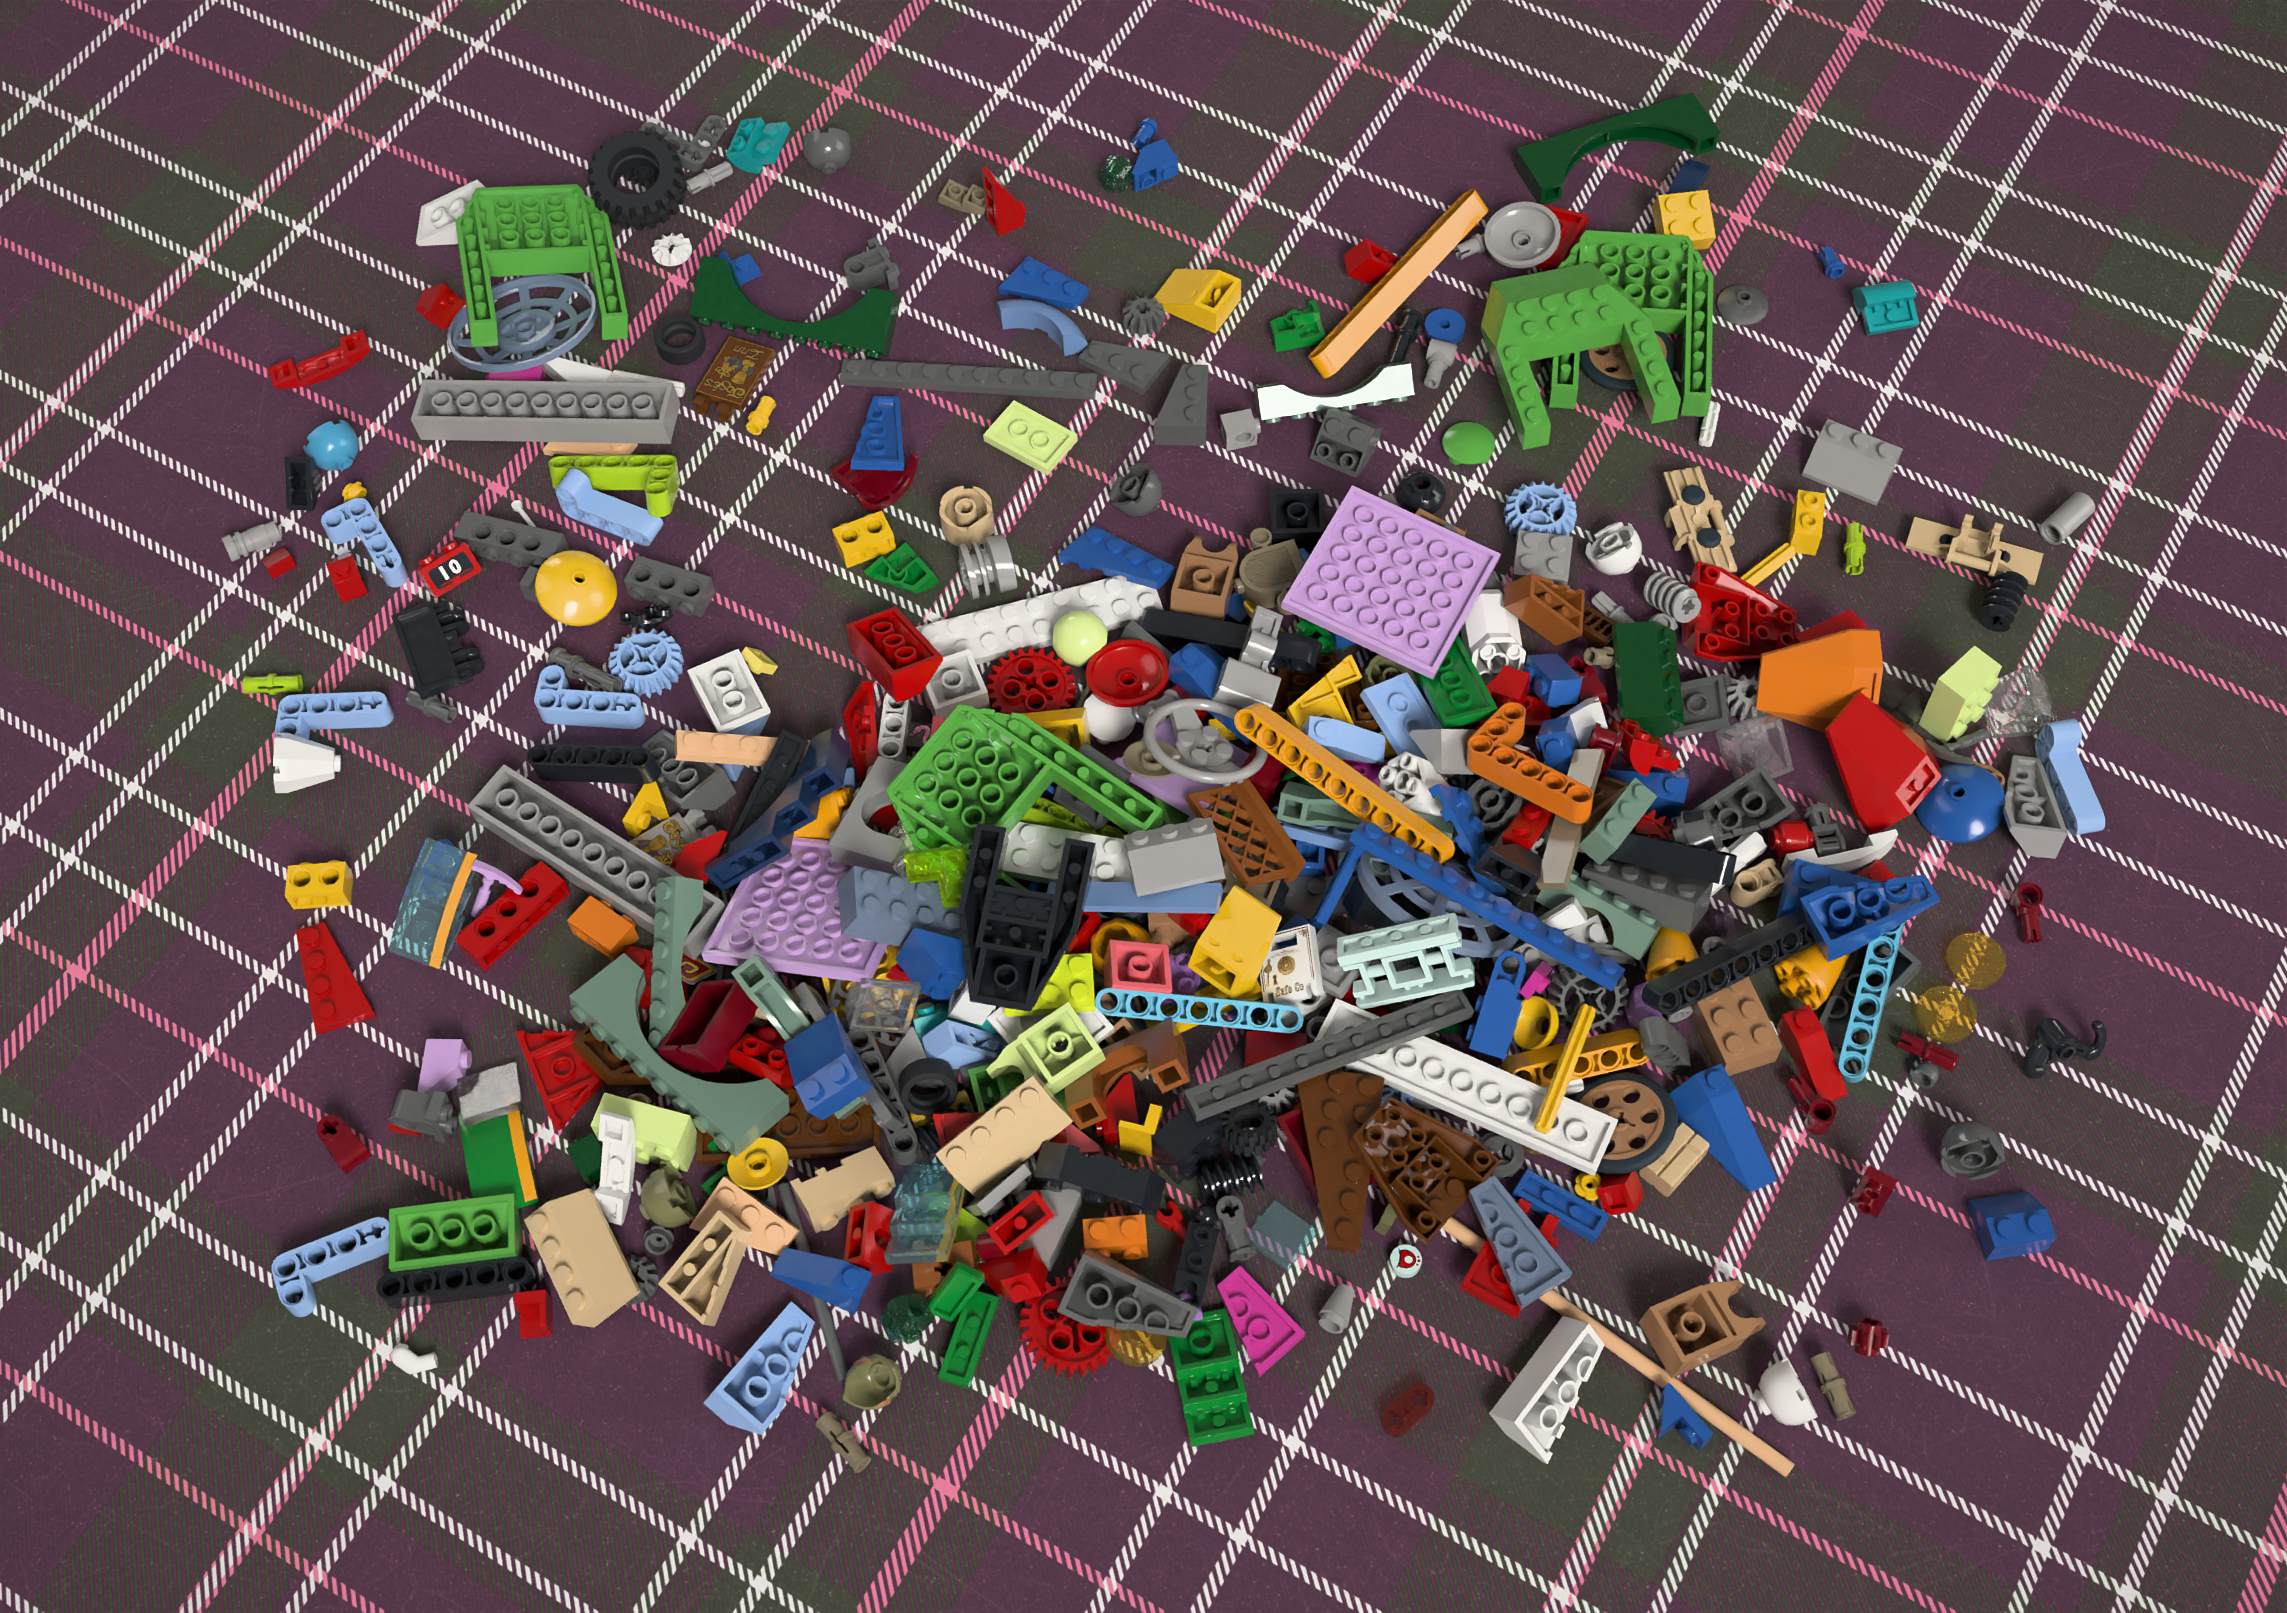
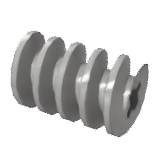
(1672, 597)

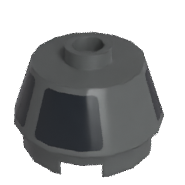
(1698, 829)

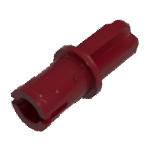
(1928, 1051)

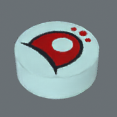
(1405, 1261)

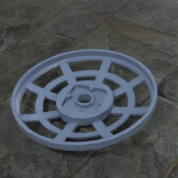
(529, 328)
(1380, 897)

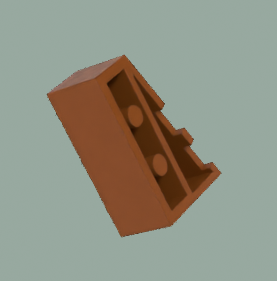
(1546, 607)

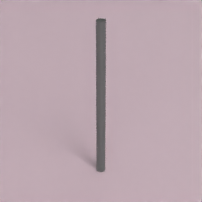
(820, 1306)

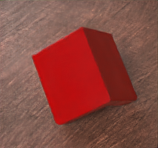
(1620, 1192)
(535, 1313)

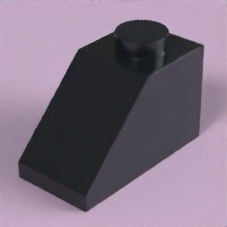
(1510, 867)

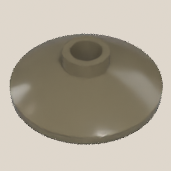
(1142, 763)

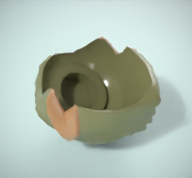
(872, 1382)

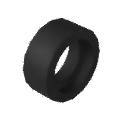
(675, 326)
(923, 1070)

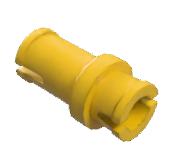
(759, 418)

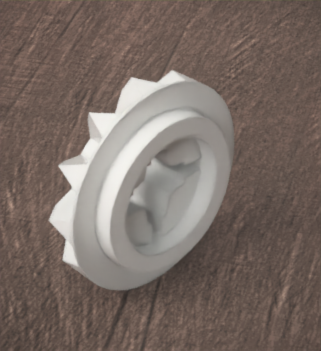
(679, 254)

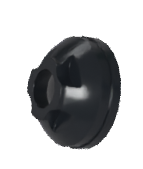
(1428, 499)

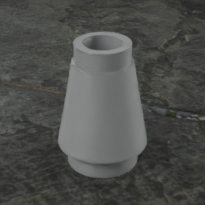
(1337, 1310)

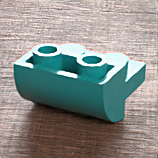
(757, 144)
(1886, 306)

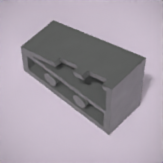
(1185, 409)

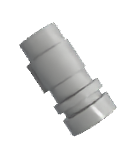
(255, 538)

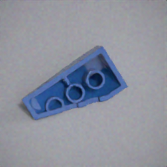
(1666, 784)
(1855, 915)
(1717, 1114)

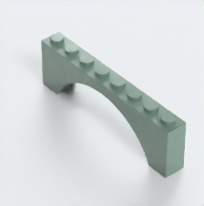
(728, 1112)

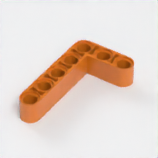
(1494, 759)

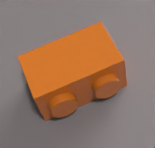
(602, 927)

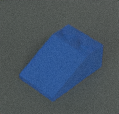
(826, 1067)

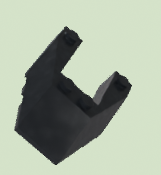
(1014, 933)

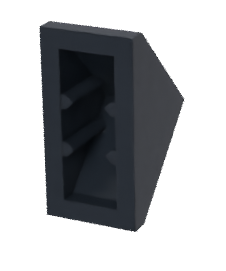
(302, 483)

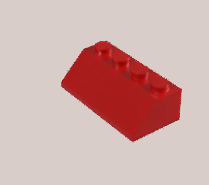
(894, 652)

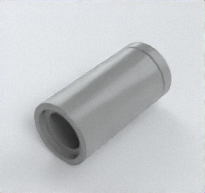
(2067, 518)

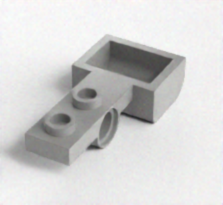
(1246, 680)

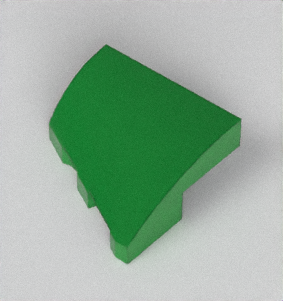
(1298, 328)
(903, 570)

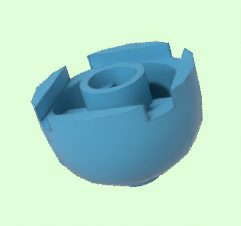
(332, 446)

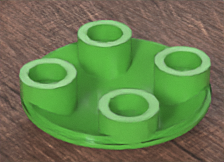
(1468, 443)

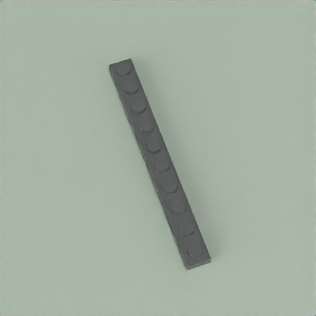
(969, 379)
(1327, 1054)

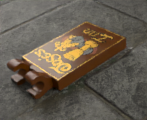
(733, 377)

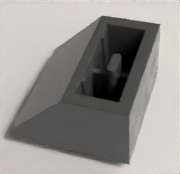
(1345, 442)
(1076, 805)

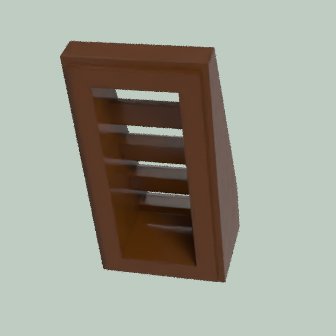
(1596, 637)

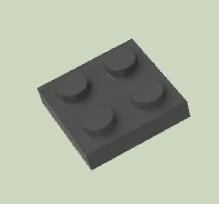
(1704, 706)

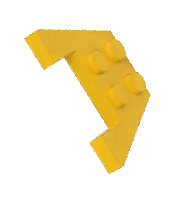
(1325, 701)

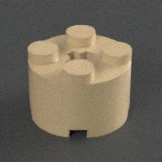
(966, 516)

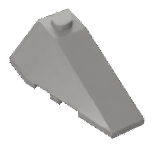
(2032, 809)

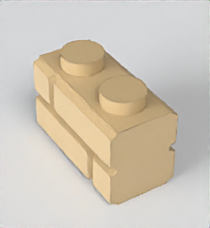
(1677, 1162)

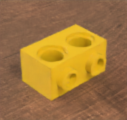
(1807, 522)
(864, 539)
(319, 890)

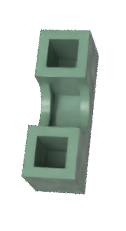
(1618, 821)

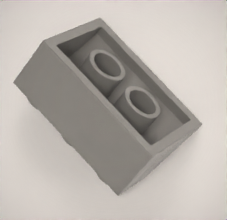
(1852, 462)
(1174, 856)

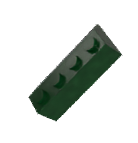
(1648, 676)

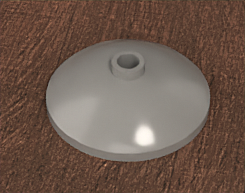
(1518, 225)

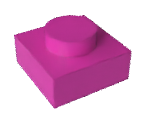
(1537, 982)

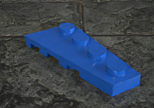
(881, 437)
(1117, 557)
(1469, 828)

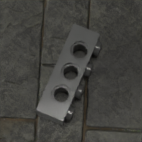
(508, 540)

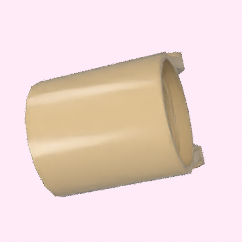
(1762, 882)

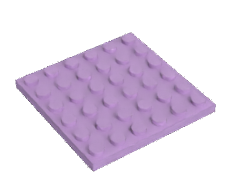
(1391, 581)
(793, 919)

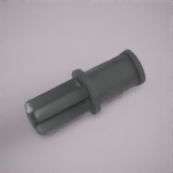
(431, 706)

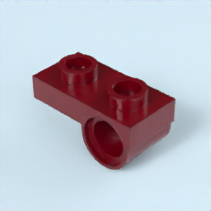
(1873, 1191)

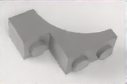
(1589, 932)

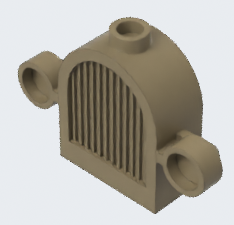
(1268, 571)

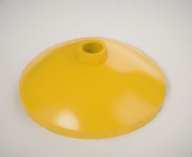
(573, 601)

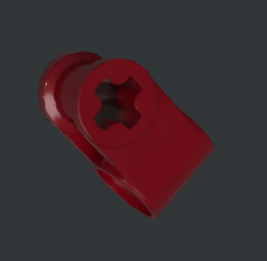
(1590, 685)
(1607, 741)
(343, 1146)

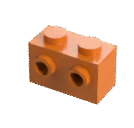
(1117, 1236)

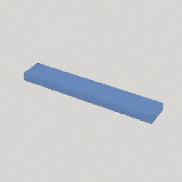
(1123, 898)

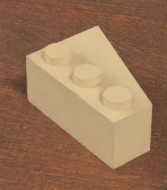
(832, 1193)
(708, 1267)

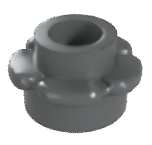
(655, 1245)

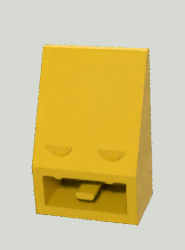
(1200, 296)
(1235, 943)

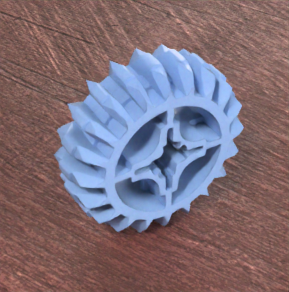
(1542, 506)
(645, 656)

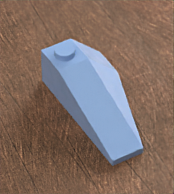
(760, 1381)

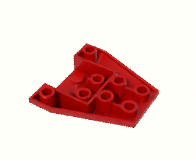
(1735, 618)
(1880, 763)

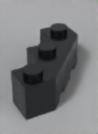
(1364, 911)
(1099, 1178)

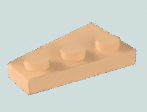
(588, 449)
(769, 1228)

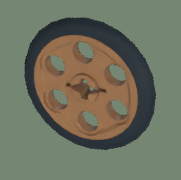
(1621, 380)
(1652, 1100)

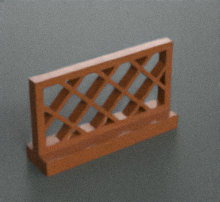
(1261, 826)

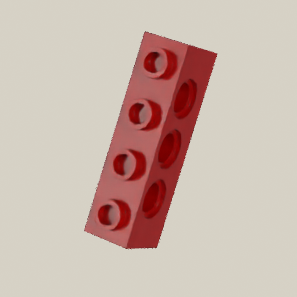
(509, 930)

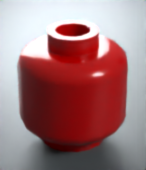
(1790, 837)

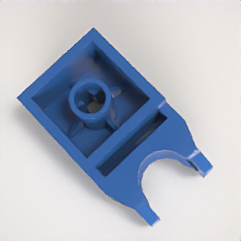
(1498, 1010)

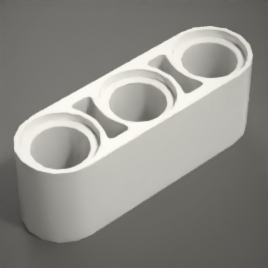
(894, 719)

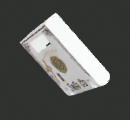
(1293, 968)

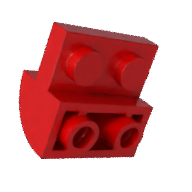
(1642, 748)
(763, 1056)

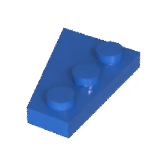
(1043, 283)

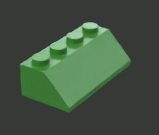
(454, 1232)

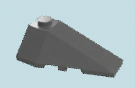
(689, 782)
(1748, 804)

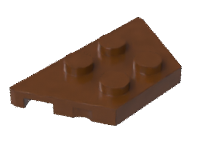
(604, 1062)

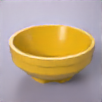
(1528, 1029)

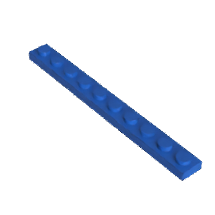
(1487, 905)

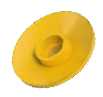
(763, 1154)

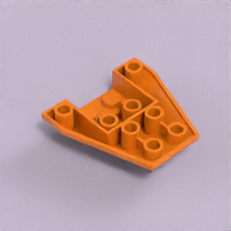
(1820, 676)

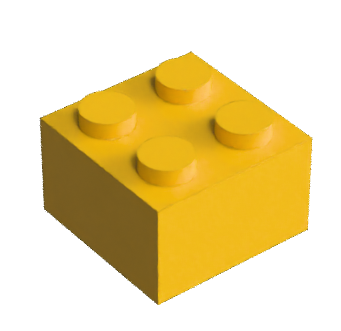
(1686, 216)

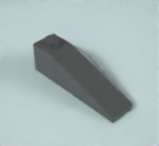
(1840, 1005)
(1120, 1298)

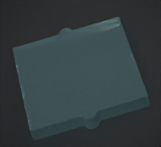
(1281, 1235)

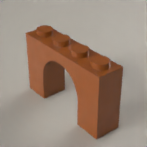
(1156, 1047)

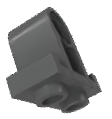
(871, 268)
(424, 1114)

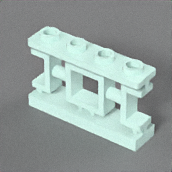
(1400, 943)

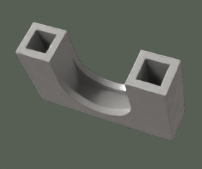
(853, 840)

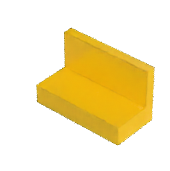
(1137, 1137)

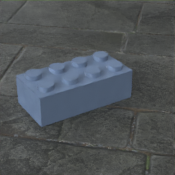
(888, 908)

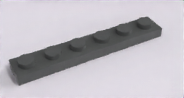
(885, 1113)

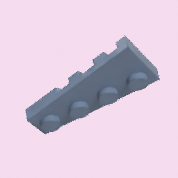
(1520, 1248)

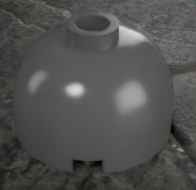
(827, 149)
(1137, 491)
(1494, 805)
(1971, 1150)

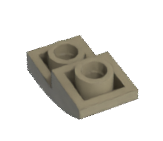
(962, 198)

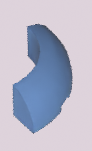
(1034, 314)

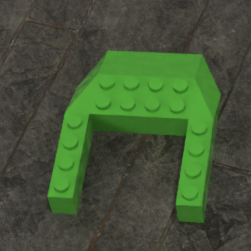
(536, 234)
(1672, 290)
(1563, 315)
(992, 772)

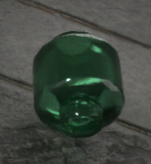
(1116, 173)

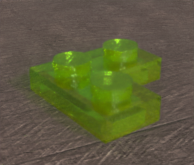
(941, 864)

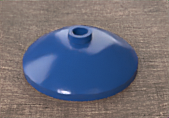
(1963, 817)

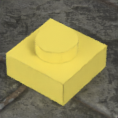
(758, 661)

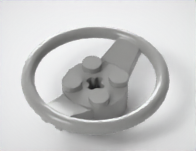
(1202, 749)

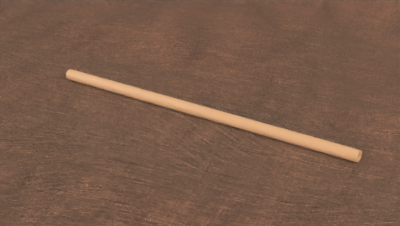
(1645, 1365)

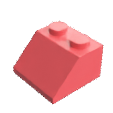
(1137, 967)

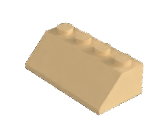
(1004, 1136)
(582, 1257)

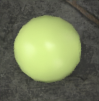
(1079, 637)

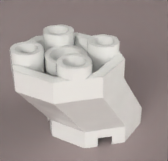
(1492, 636)
(1408, 781)

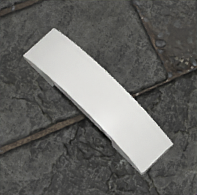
(1849, 861)
(616, 1165)

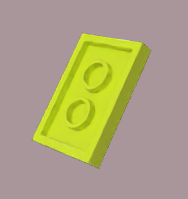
(1069, 983)

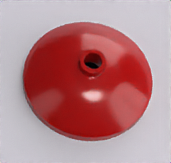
(1127, 673)

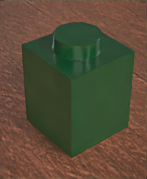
(587, 1158)

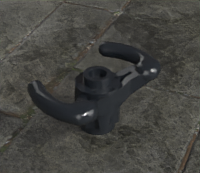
(2058, 1044)

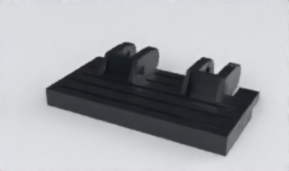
(433, 647)

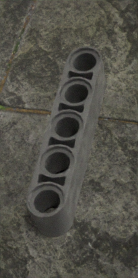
(872, 1057)

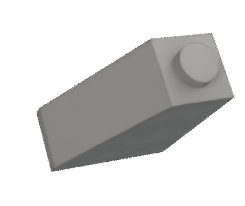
(1052, 1237)

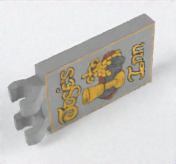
(672, 835)

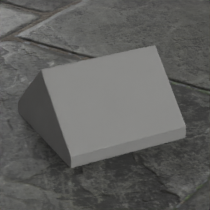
(1444, 748)

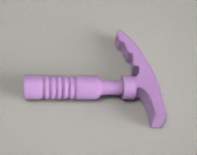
(490, 874)

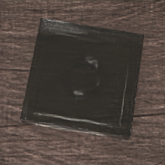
(490, 1093)

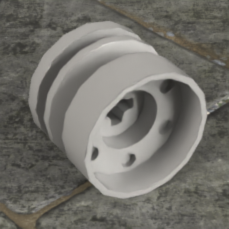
(987, 566)

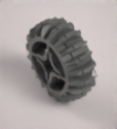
(1568, 1011)

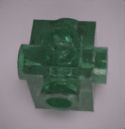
(906, 1318)

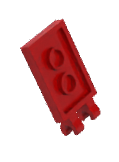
(1486, 1279)

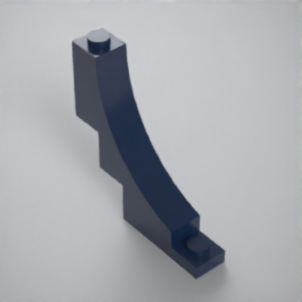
(797, 806)

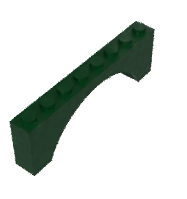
(1673, 122)
(862, 328)

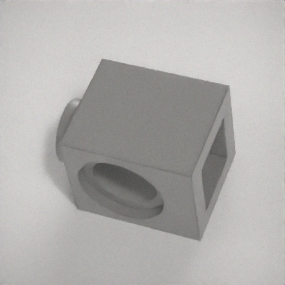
(1239, 429)

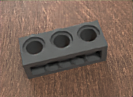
(651, 579)

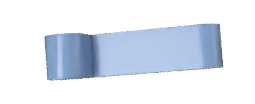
(604, 511)
(358, 519)
(620, 711)
(309, 712)
(2068, 778)
(335, 1261)

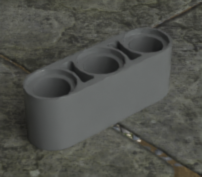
(1664, 1045)

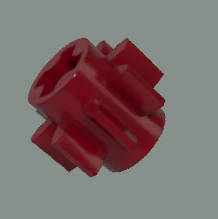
(1868, 1336)

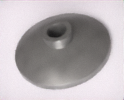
(1742, 305)

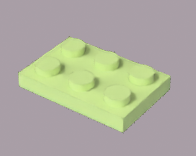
(1030, 437)

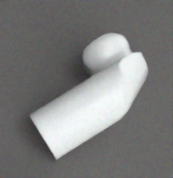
(410, 1362)

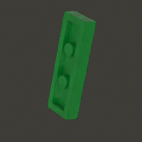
(969, 1340)

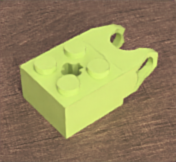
(1038, 1051)

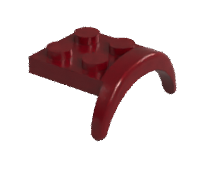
(875, 488)

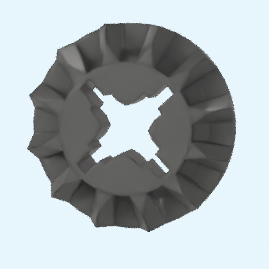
(1513, 1154)
(647, 1273)

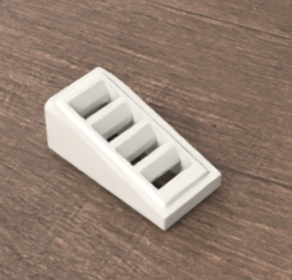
(1565, 915)

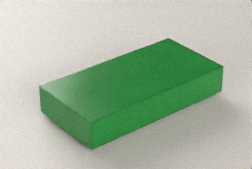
(955, 1291)

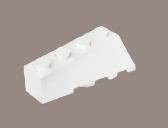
(1548, 1386)

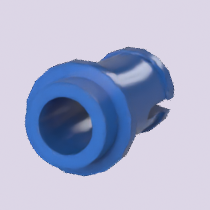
(1147, 129)
(1833, 267)

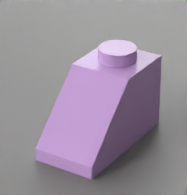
(443, 1064)

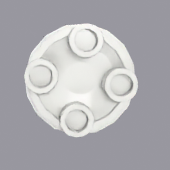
(1107, 721)

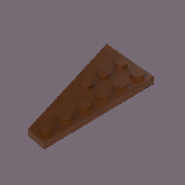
(1332, 1112)

